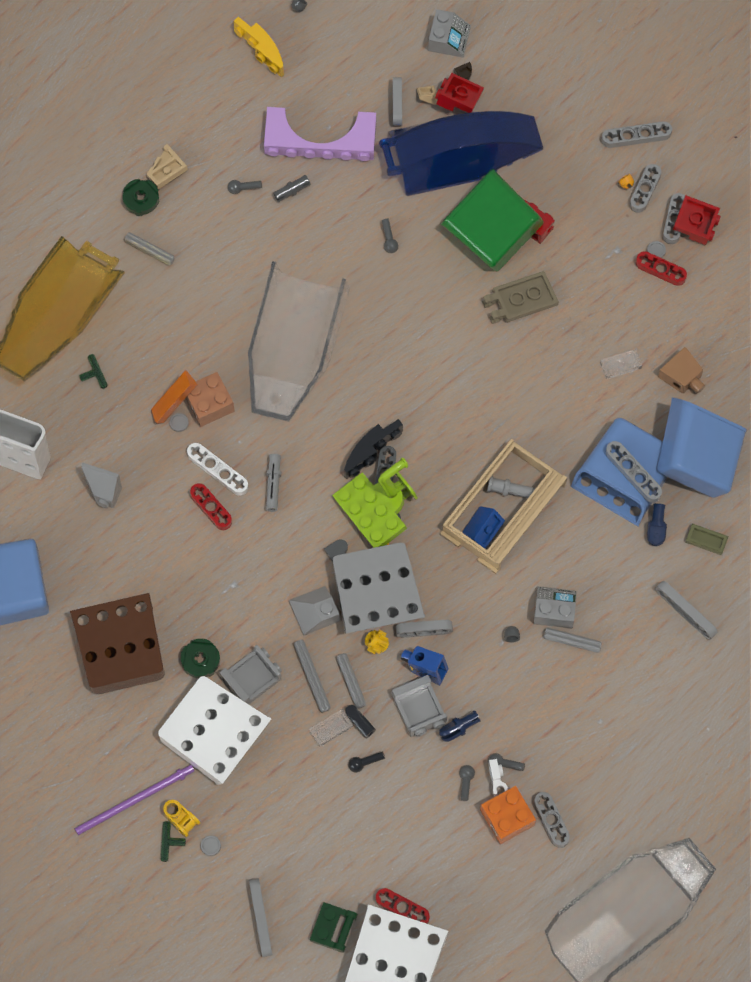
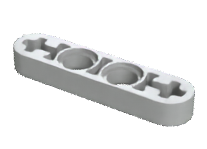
(636, 132)
(630, 473)
(686, 610)
(260, 917)

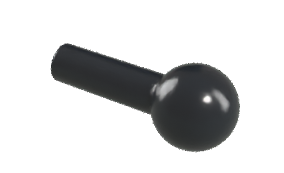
(356, 764)

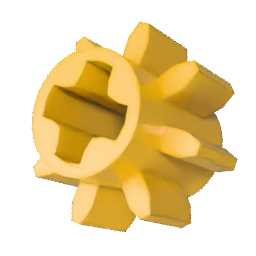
(376, 641)

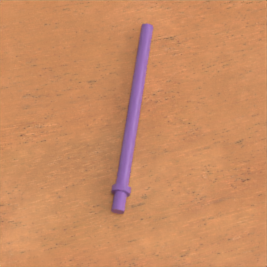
(180, 774)

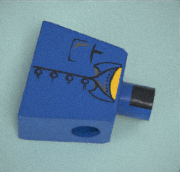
(426, 662)

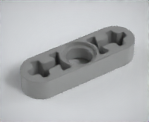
(397, 101)
(645, 181)
(669, 224)
(424, 628)
(550, 804)

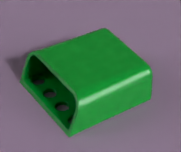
(493, 221)

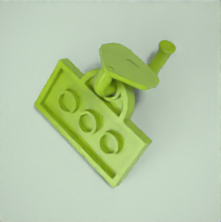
(376, 506)

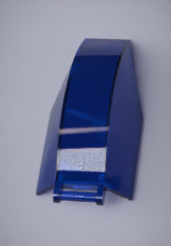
(459, 148)

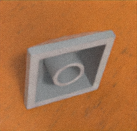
(103, 485)
(315, 610)

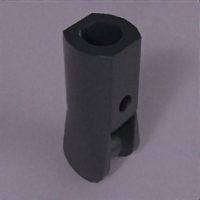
(359, 721)

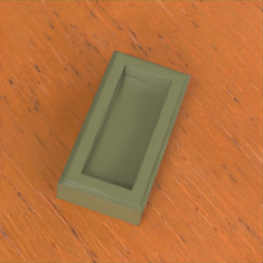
(706, 539)

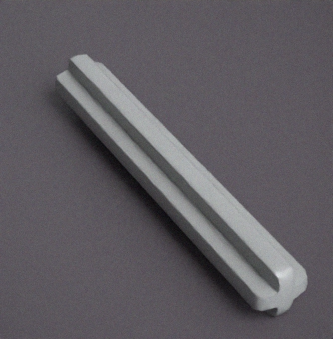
(312, 676)

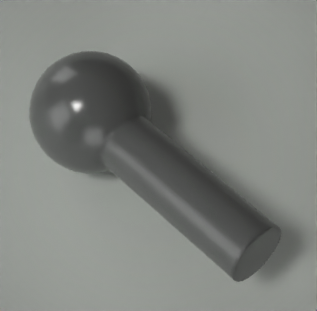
(236, 186)
(390, 244)
(507, 763)
(466, 773)

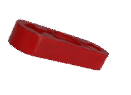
(662, 275)
(209, 497)
(391, 895)

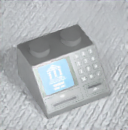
(448, 34)
(555, 607)

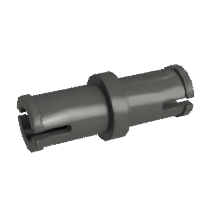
(292, 188)

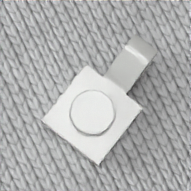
(496, 773)

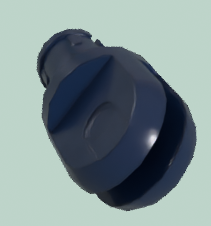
(657, 527)
(458, 726)

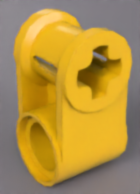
(183, 820)

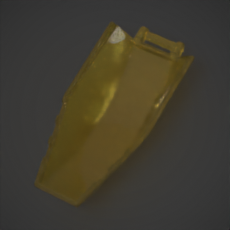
(56, 306)

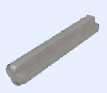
(149, 248)
(573, 640)
(351, 681)

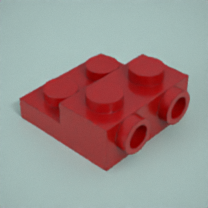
(458, 93)
(697, 220)

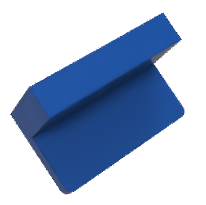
(484, 526)

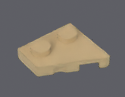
(166, 168)

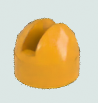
(624, 181)

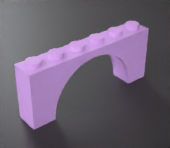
(356, 144)

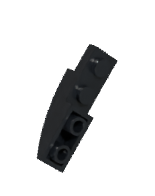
(365, 451)

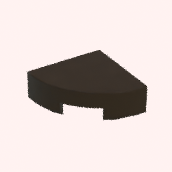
(464, 71)

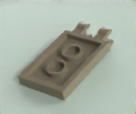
(521, 298)

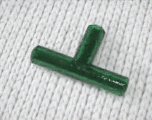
(96, 371)
(167, 841)

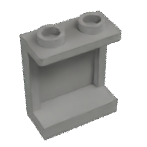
(251, 675)
(419, 706)

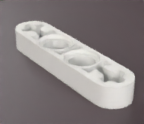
(217, 469)

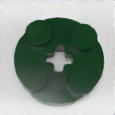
(141, 187)
(207, 667)

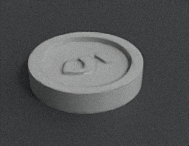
(657, 248)
(179, 422)
(210, 845)

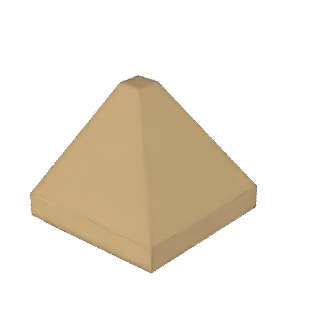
(427, 94)

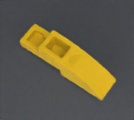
(265, 48)

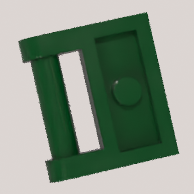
(326, 926)

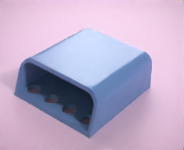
(700, 448)
(605, 474)
(21, 582)

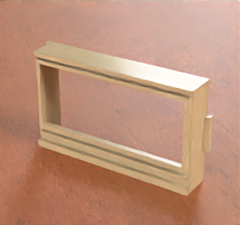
(522, 519)

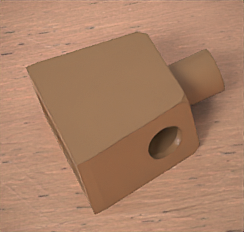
(682, 372)

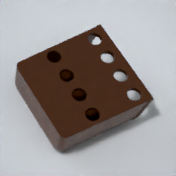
(120, 649)

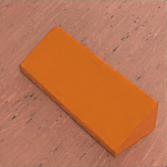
(173, 397)

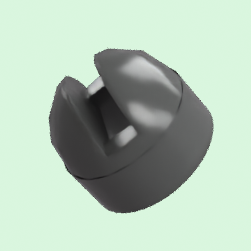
(299, 5)
(512, 634)

